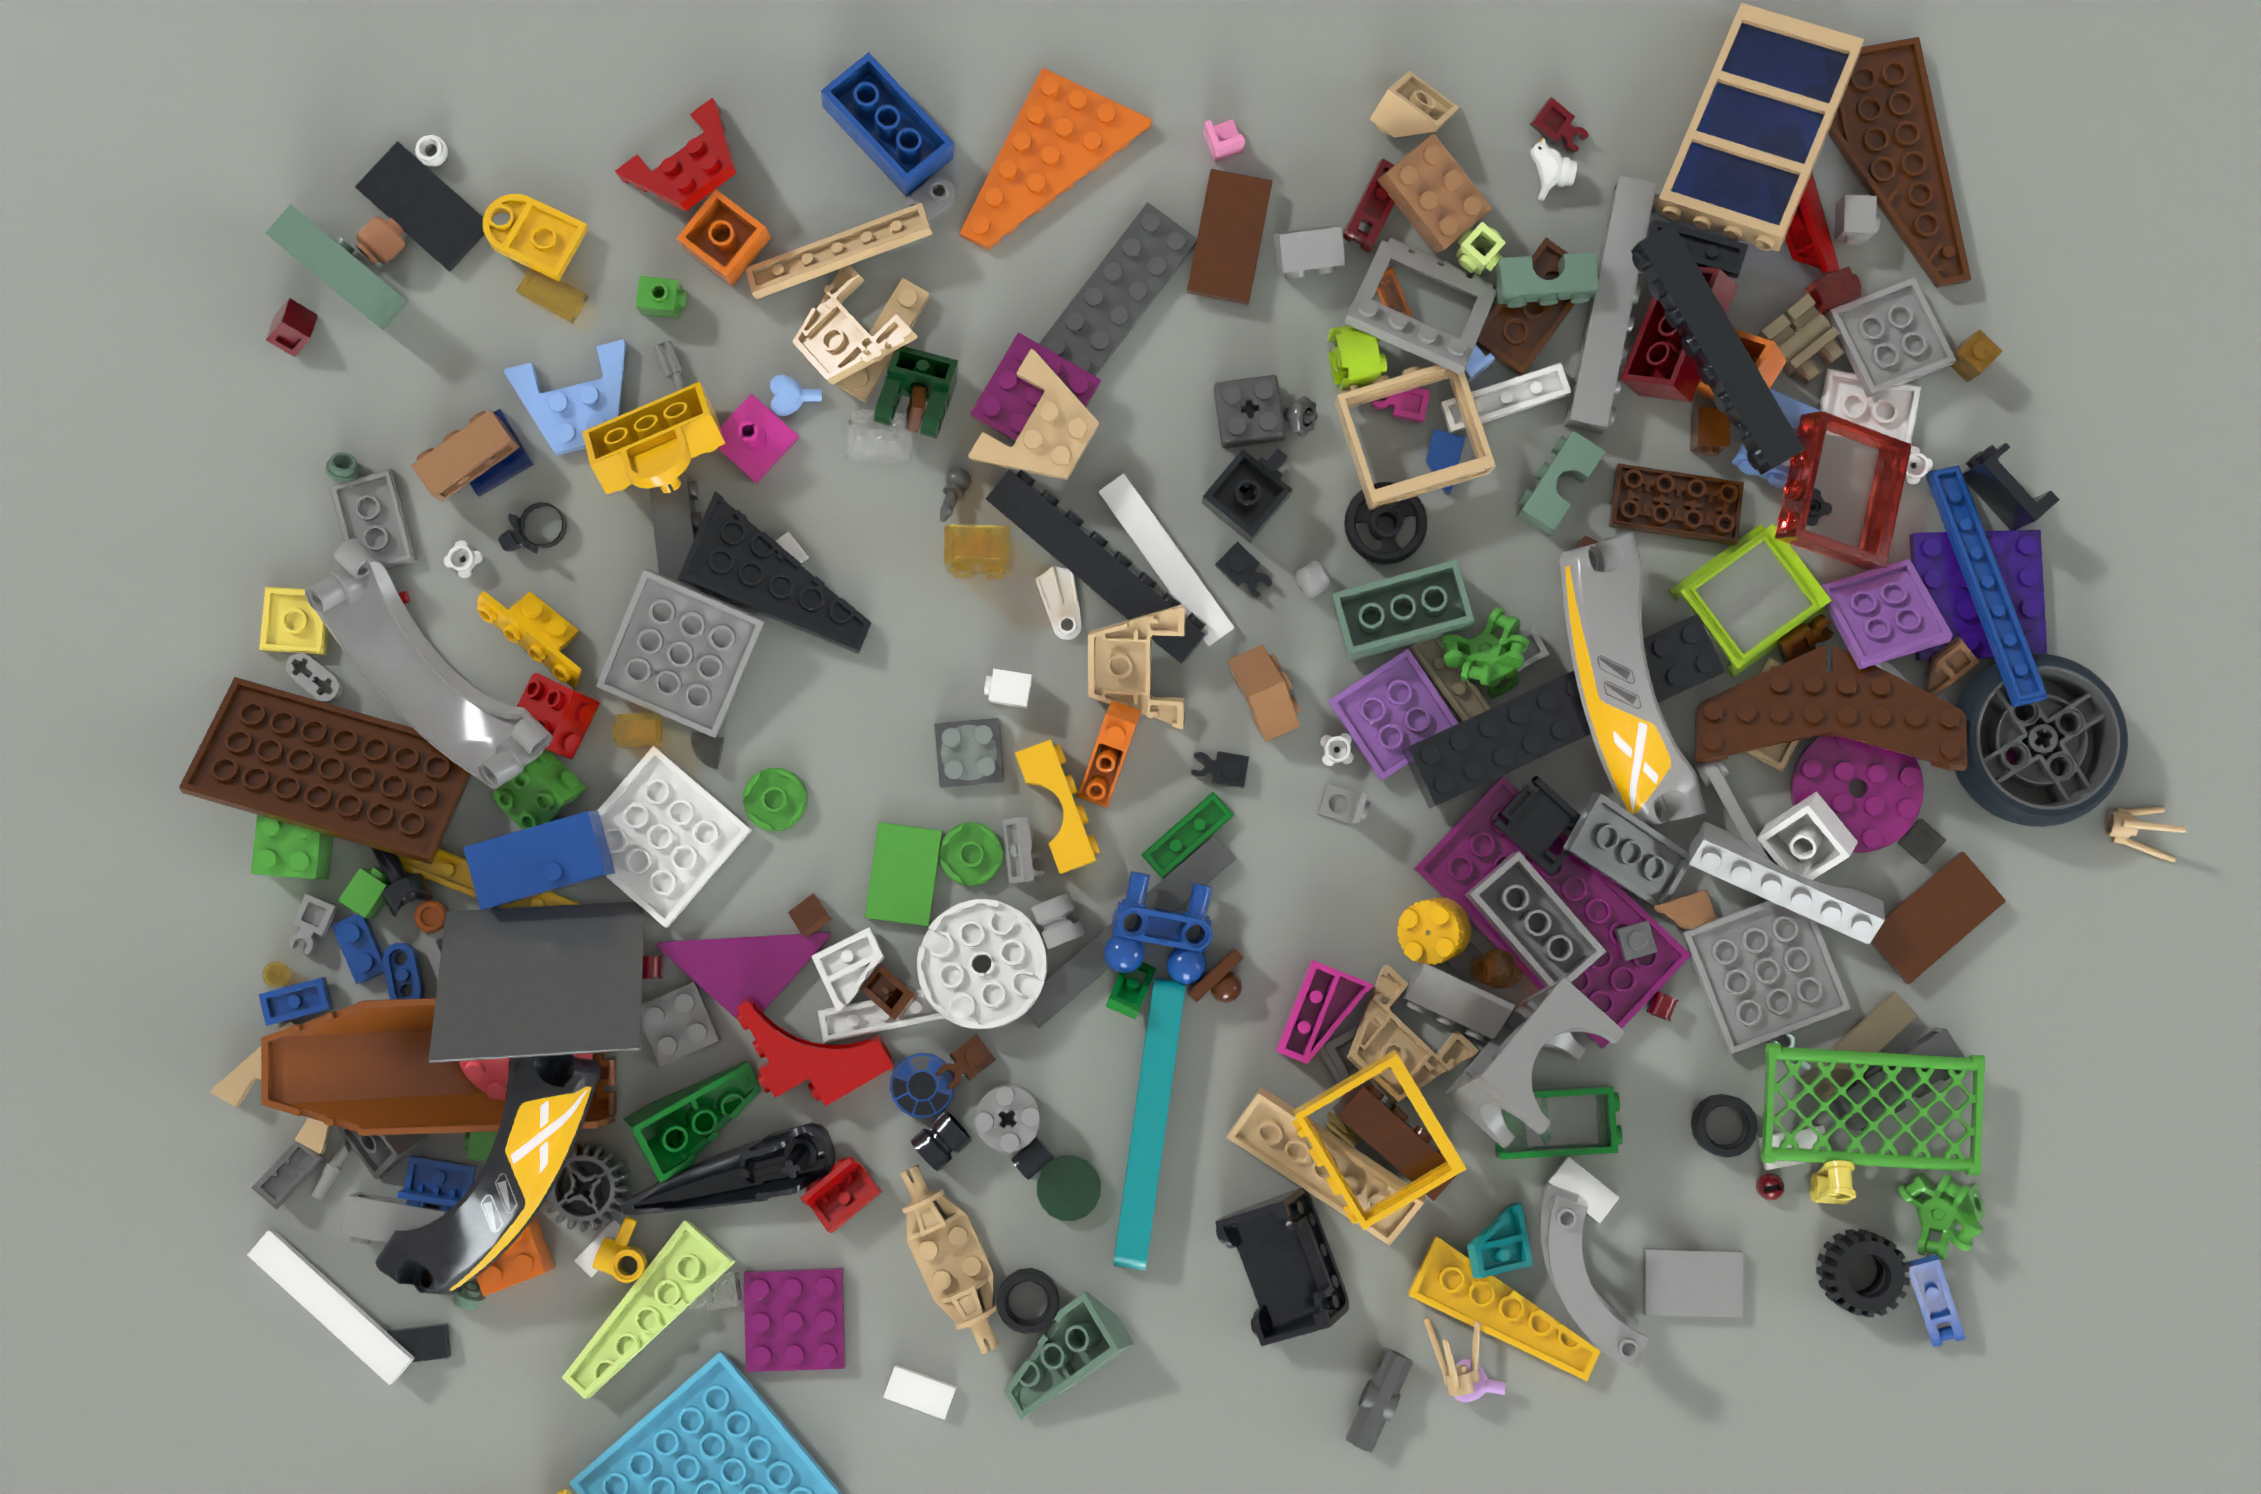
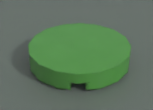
(775, 799)
(971, 854)

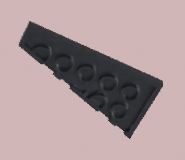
(757, 573)

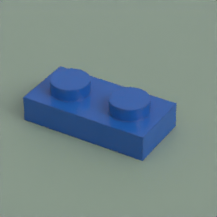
(359, 947)
(295, 1001)

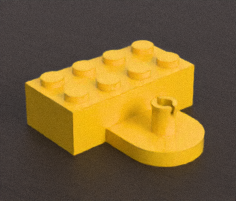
(654, 441)

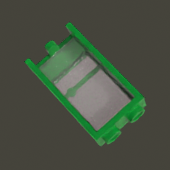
(1580, 1124)

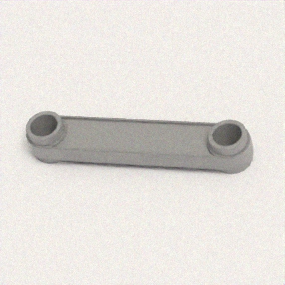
(1714, 774)

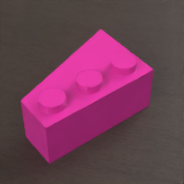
(1318, 1009)

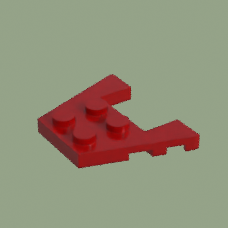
(691, 171)

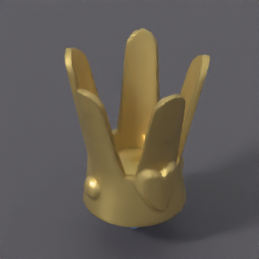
(1341, 1130)

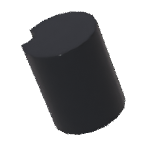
(1032, 1158)

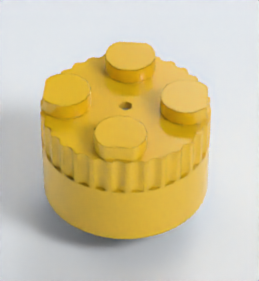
(1434, 930)

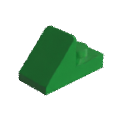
(1131, 990)

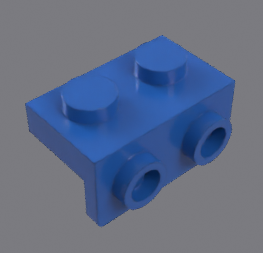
(436, 1182)

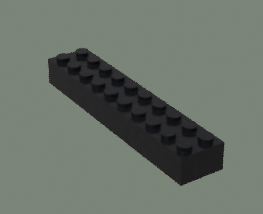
(1547, 718)

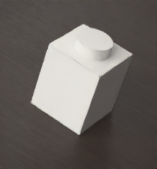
(1009, 688)

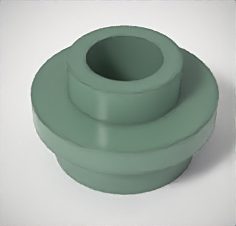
(342, 467)
(469, 1296)

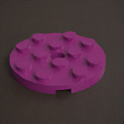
(1891, 784)

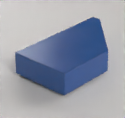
(1444, 452)

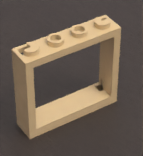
(1411, 379)

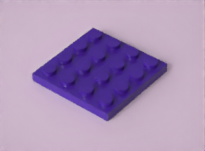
(2021, 567)

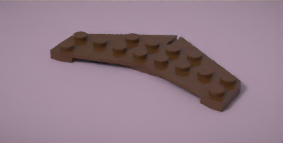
(1848, 702)

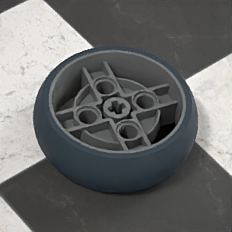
(2070, 789)

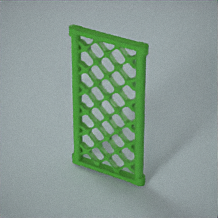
(1974, 1063)

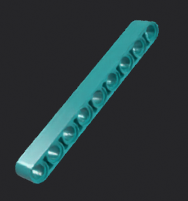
(1149, 1124)

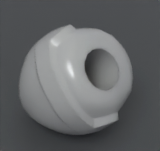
(1313, 579)

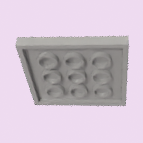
(680, 653)
(1764, 973)

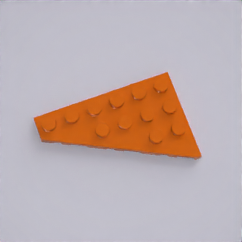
(1051, 146)

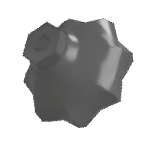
(1301, 416)

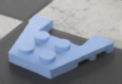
(573, 409)

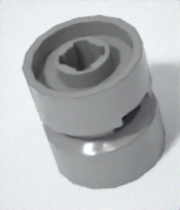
(1058, 920)

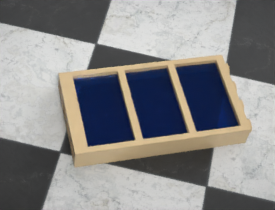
(1759, 127)

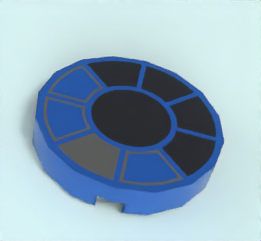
(917, 1087)

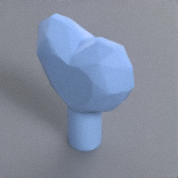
(790, 395)

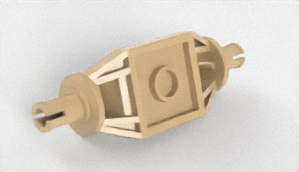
(950, 1258)

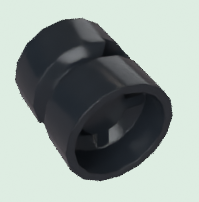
(939, 1142)

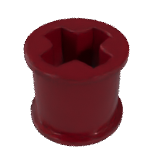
(652, 967)
(1662, 1006)

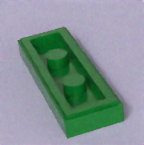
(1187, 835)

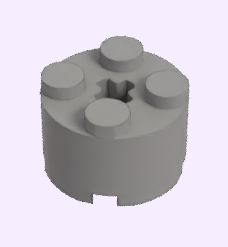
(1010, 1136)

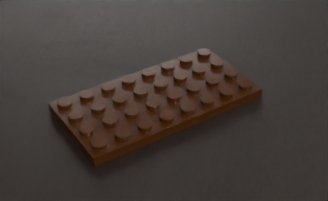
(327, 771)

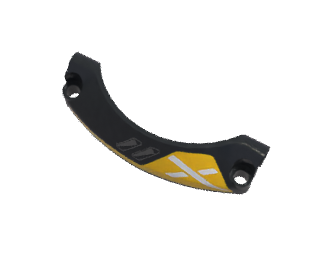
(534, 1140)

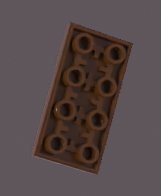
(1229, 236)
(1676, 504)
(1936, 917)

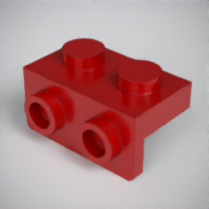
(841, 1193)

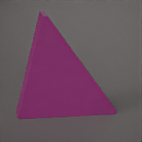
(744, 965)

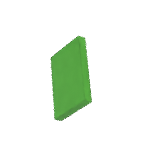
(903, 874)

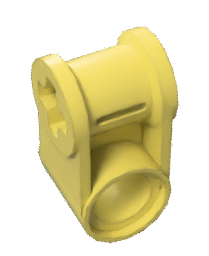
(1833, 1183)

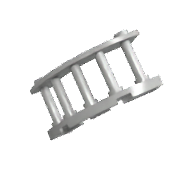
(1561, 1246)

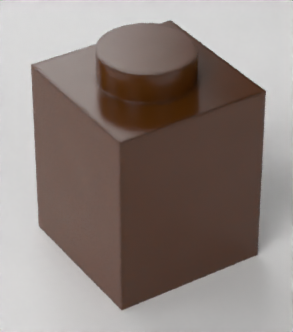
(1709, 431)

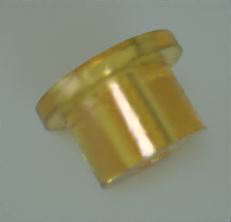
(271, 977)

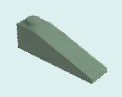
(1074, 1347)

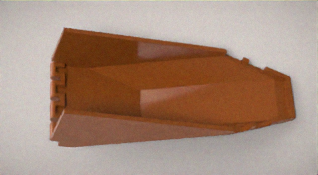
(374, 1075)

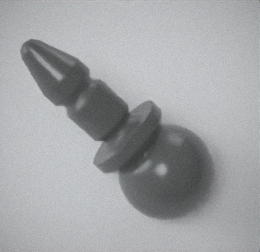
(957, 483)

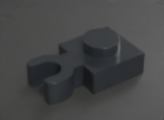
(1240, 567)
(1227, 768)

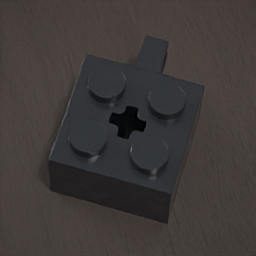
(1244, 475)

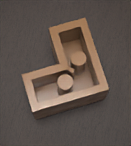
(1266, 692)

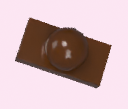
(1223, 984)

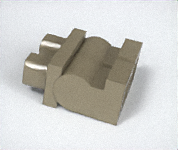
(1802, 335)

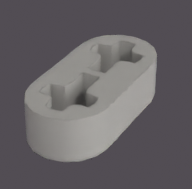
(310, 683)

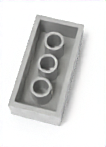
(1534, 921)

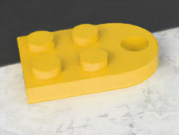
(534, 234)

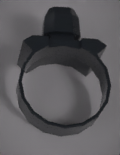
(511, 540)

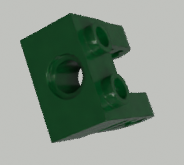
(922, 369)

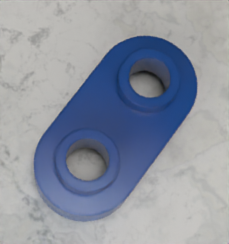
(400, 975)

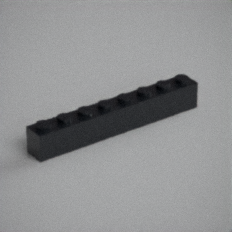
(1716, 349)
(1089, 557)

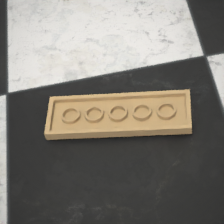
(1270, 1136)

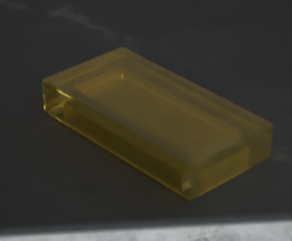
(552, 294)

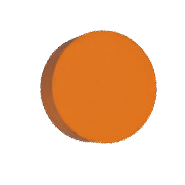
(430, 916)

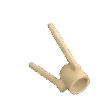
(2121, 825)
(1456, 1377)

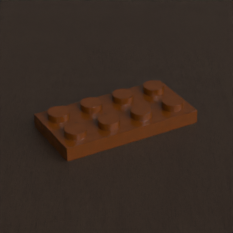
(1520, 333)

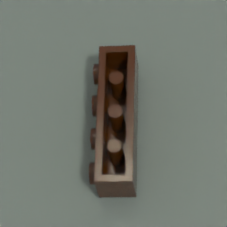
(1390, 1134)

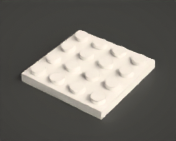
(666, 836)

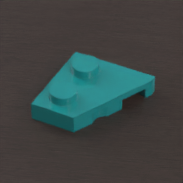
(1501, 1244)

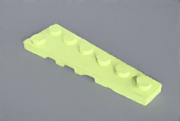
(664, 1291)

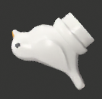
(1552, 168)

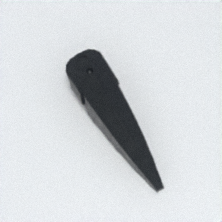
(747, 1174)

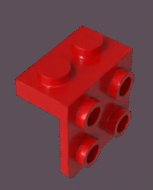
(560, 711)

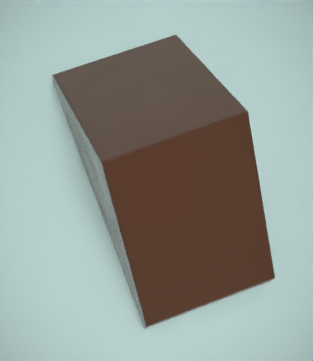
(889, 992)

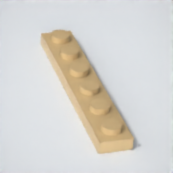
(838, 251)

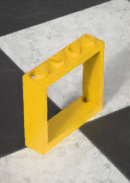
(1337, 1180)

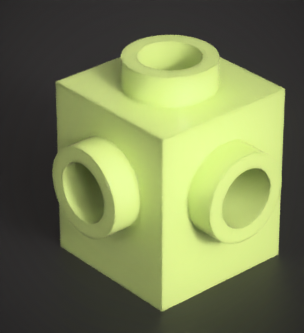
(1482, 239)

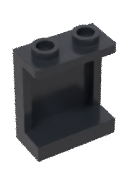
(2002, 490)

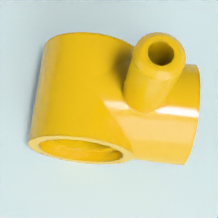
(612, 1252)

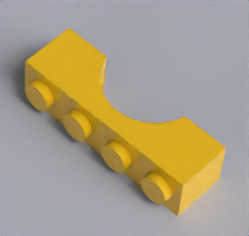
(1043, 768)

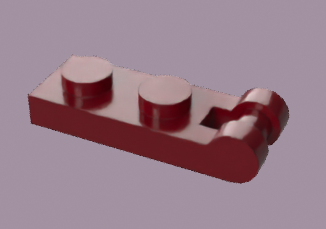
(1371, 209)

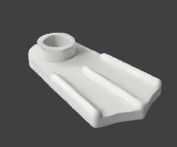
(1060, 600)

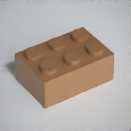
(1434, 194)

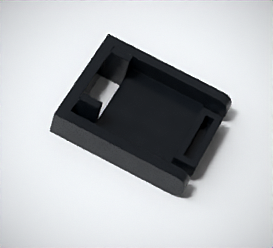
(1537, 822)

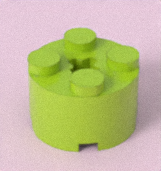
(1354, 357)

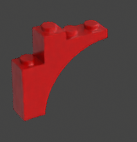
(792, 1060)

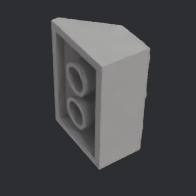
(1456, 1002)

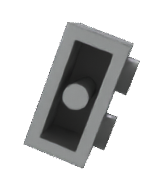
(1308, 250)

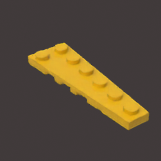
(1449, 1286)

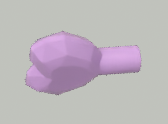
(1482, 1386)

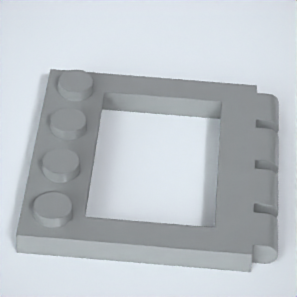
(1411, 333)

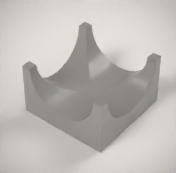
(1503, 1068)

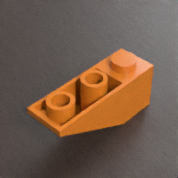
(1109, 753)

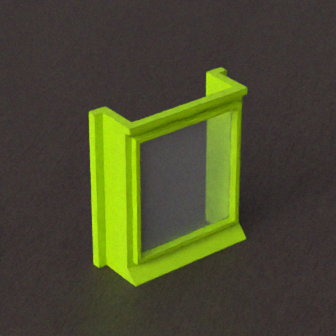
(1752, 596)

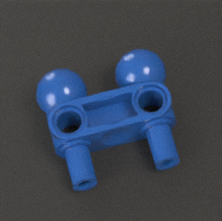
(1163, 927)

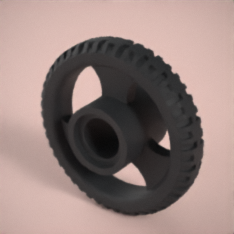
(1389, 551)

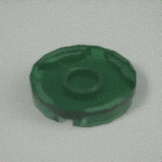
(1068, 1188)

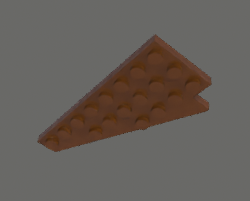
(1896, 150)

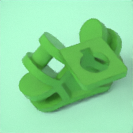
(1487, 654)
(1942, 1213)

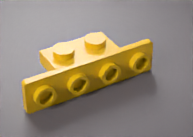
(536, 630)

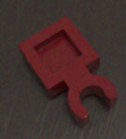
(1554, 123)

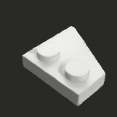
(848, 965)

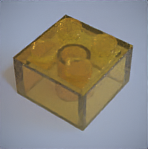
(978, 550)

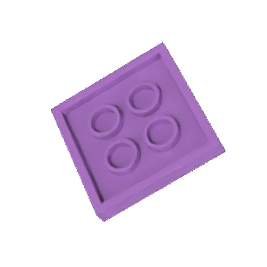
(1885, 614)
(1391, 712)

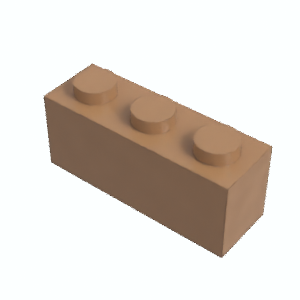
(464, 455)

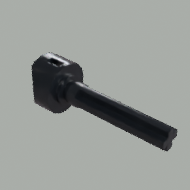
(402, 887)

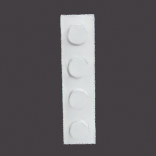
(1510, 396)

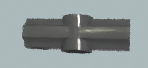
(1379, 1400)

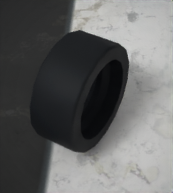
(1749, 1125)
(1005, 1312)

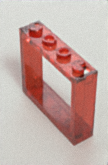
(1883, 498)

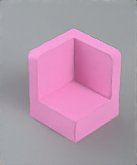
(1223, 139)

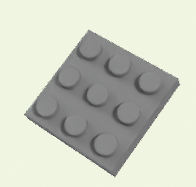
(1891, 337)

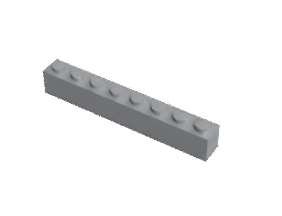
(1610, 308)

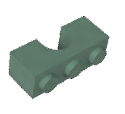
(1520, 284)
(1573, 458)

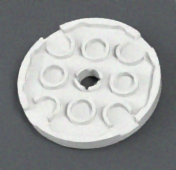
(1015, 971)

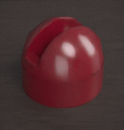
(1769, 1179)

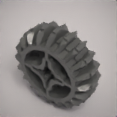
(594, 1198)

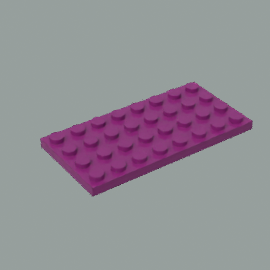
(1612, 984)

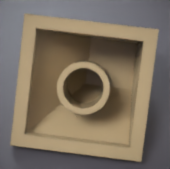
(1412, 108)

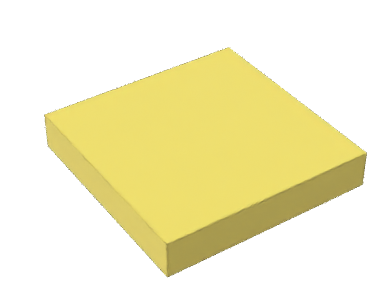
(291, 623)

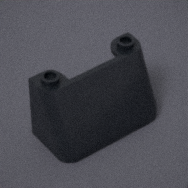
(1286, 1266)

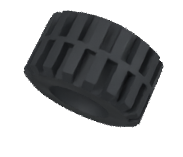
(1888, 1280)

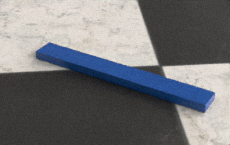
(1986, 586)

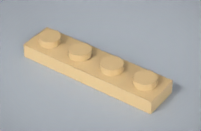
(907, 303)

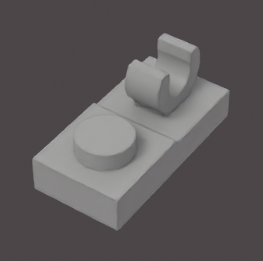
(1018, 845)

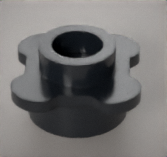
(1821, 508)

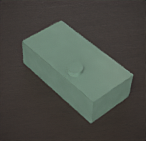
(336, 266)
(1403, 610)

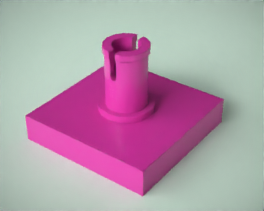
(755, 438)

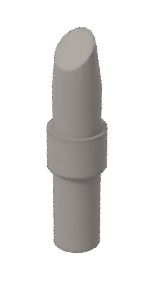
(331, 1171)

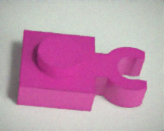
(1406, 405)

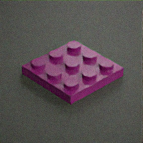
(1011, 400)
(794, 1319)

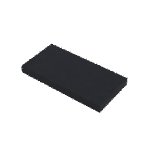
(422, 206)

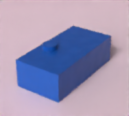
(887, 124)
(539, 860)

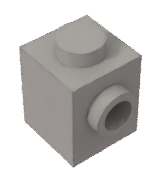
(1856, 219)

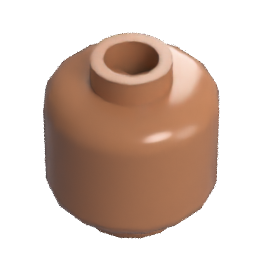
(380, 240)

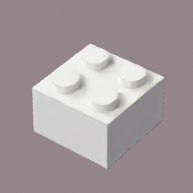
(1808, 838)

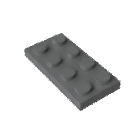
(1627, 851)

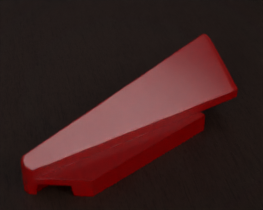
(1809, 234)

